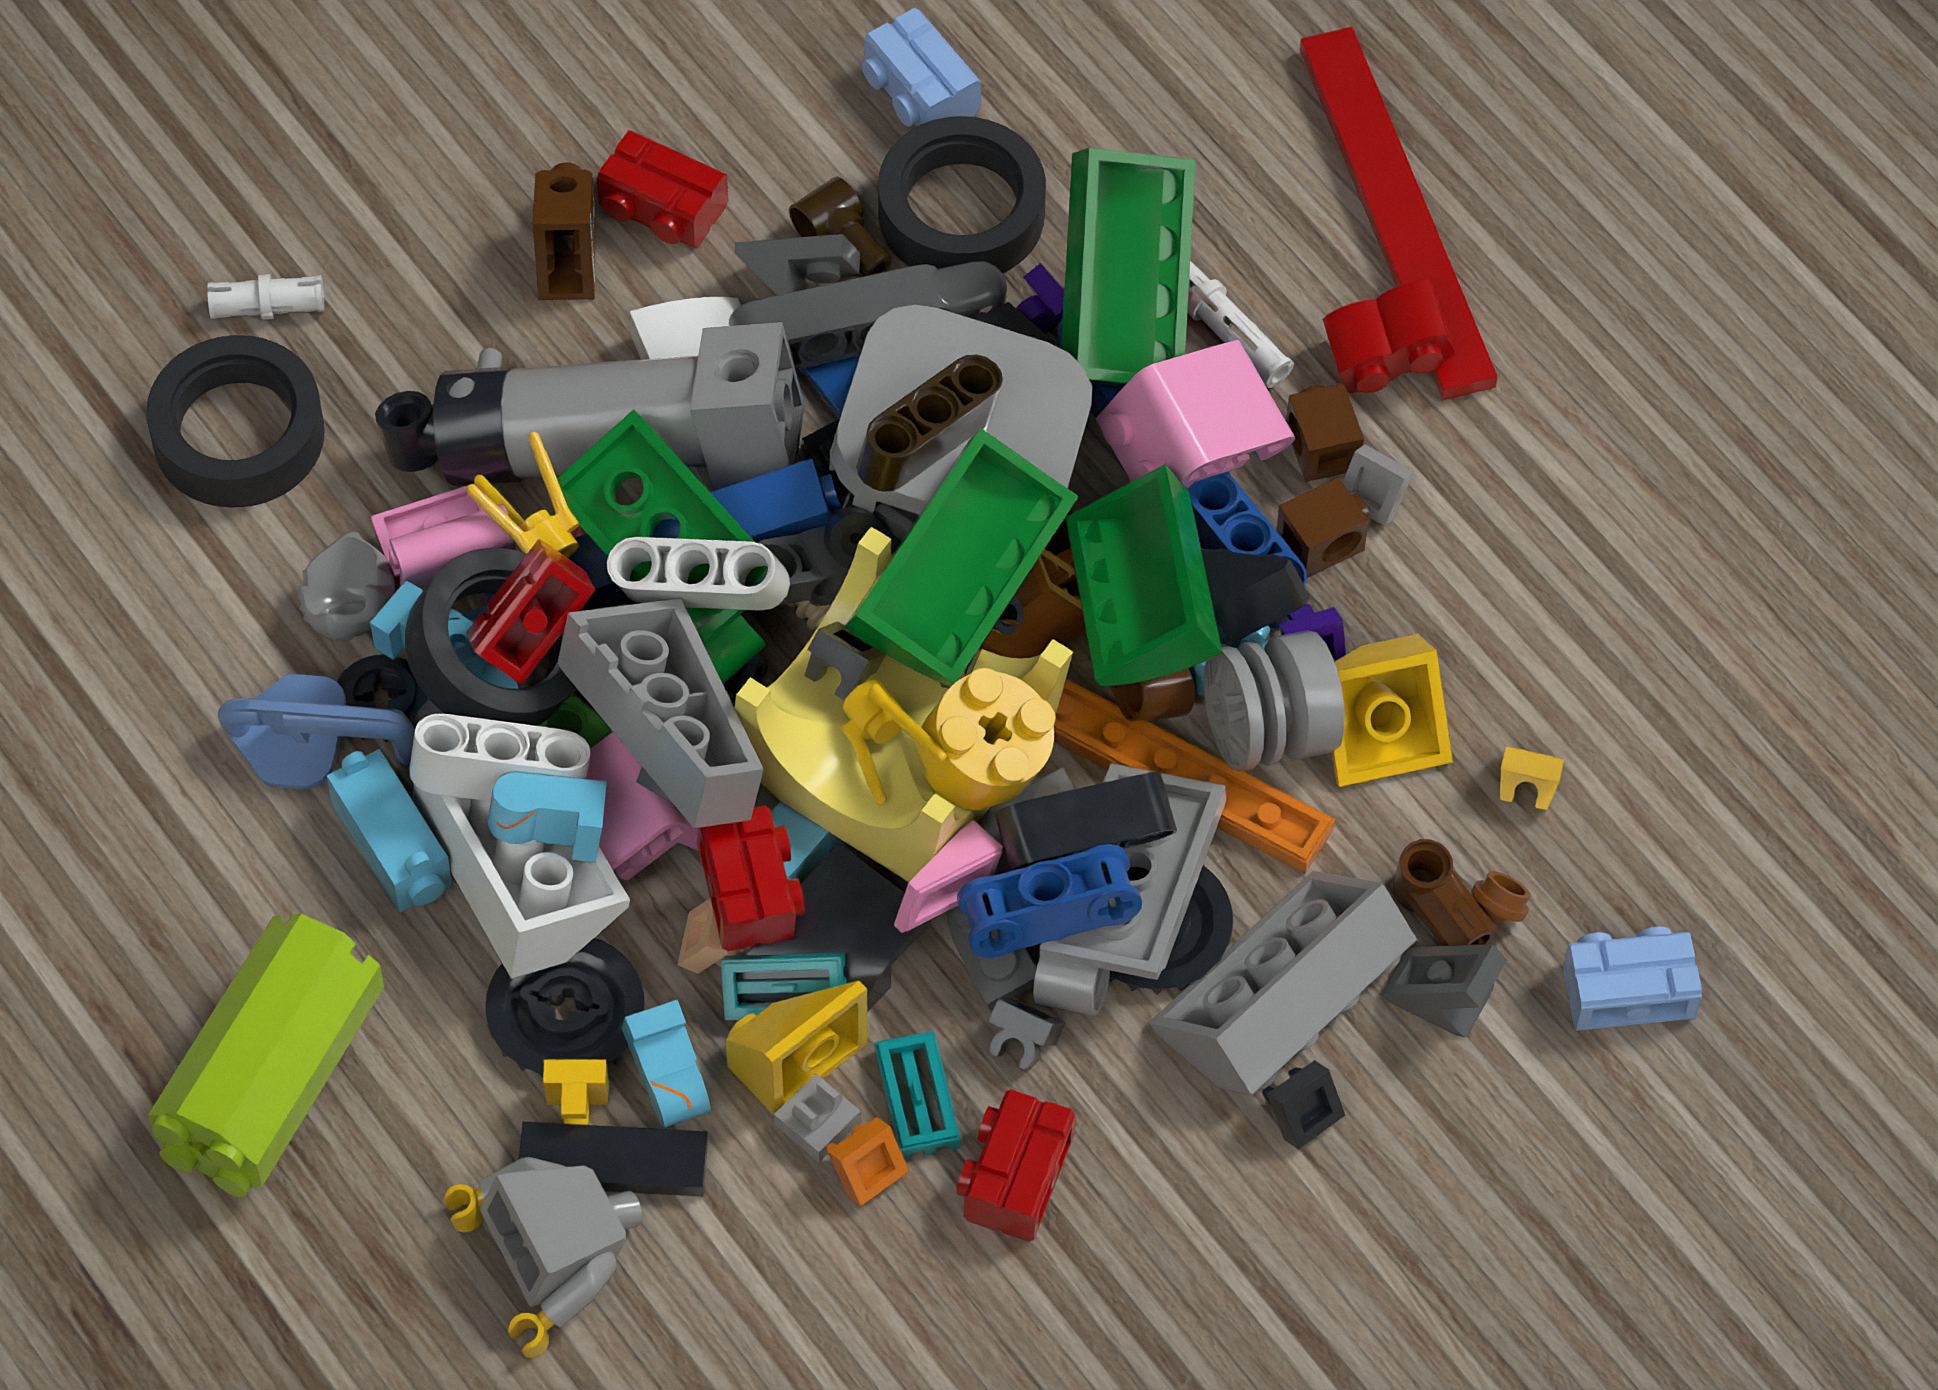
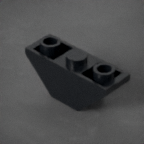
(1250, 591)

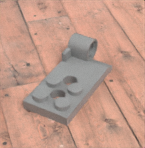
(1077, 968)

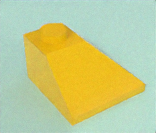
(1391, 711)
(796, 1040)

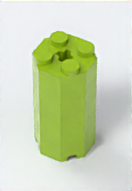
(264, 1053)

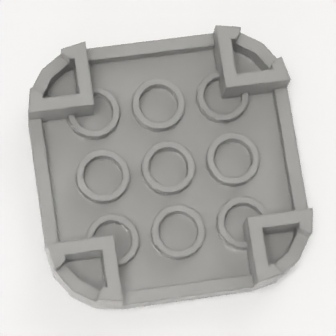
(1036, 412)

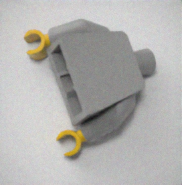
(553, 1233)

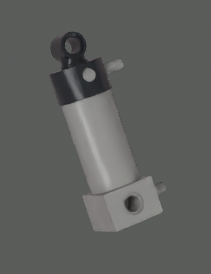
(721, 410)

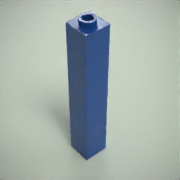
(764, 506)

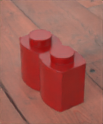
(1389, 336)

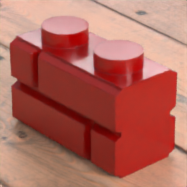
(661, 190)
(530, 611)
(749, 881)
(1017, 1165)

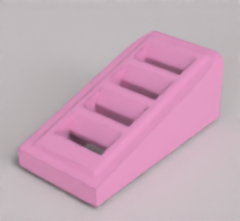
(935, 887)

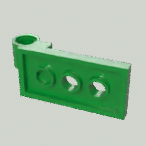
(668, 493)

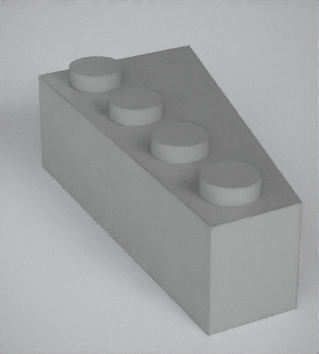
(666, 705)

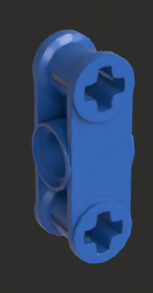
(1049, 901)

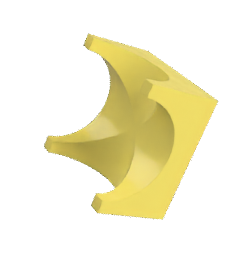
(815, 766)

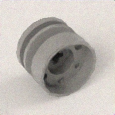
(1274, 700)

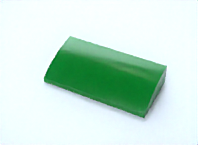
(1127, 261)
(962, 560)
(1143, 581)

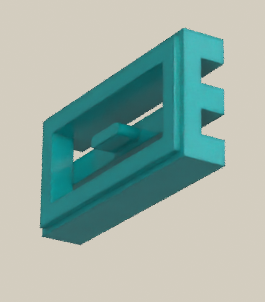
(783, 962)
(927, 1139)

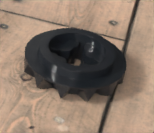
(361, 681)

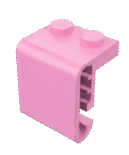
(1195, 416)
(432, 533)
(635, 820)

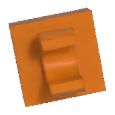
(868, 1160)

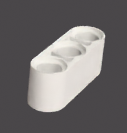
(675, 559)
(470, 754)

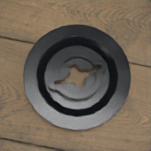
(1200, 940)
(603, 990)

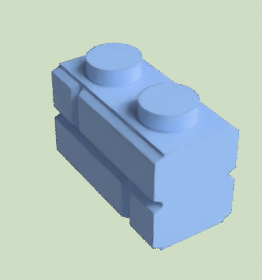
(919, 71)
(1632, 979)

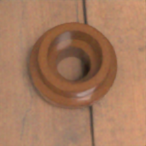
(1501, 898)

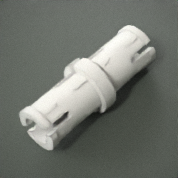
(266, 297)

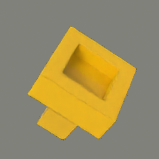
(1531, 767)
(576, 1087)

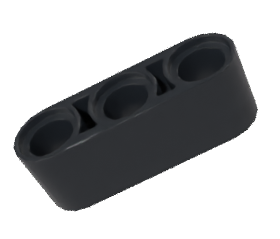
(1071, 822)

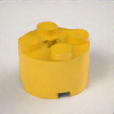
(993, 739)

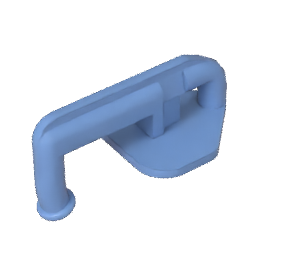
(297, 728)

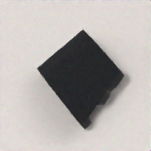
(845, 912)

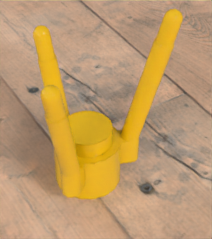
(553, 529)
(880, 717)

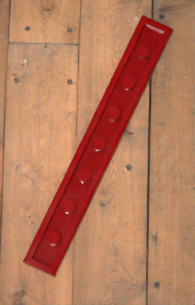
(1394, 199)

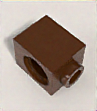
(1323, 430)
(1324, 525)

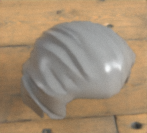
(345, 588)

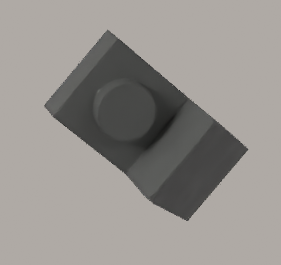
(789, 261)
(1446, 984)

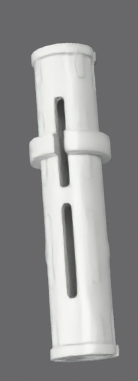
(1267, 359)

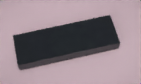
(624, 1156)

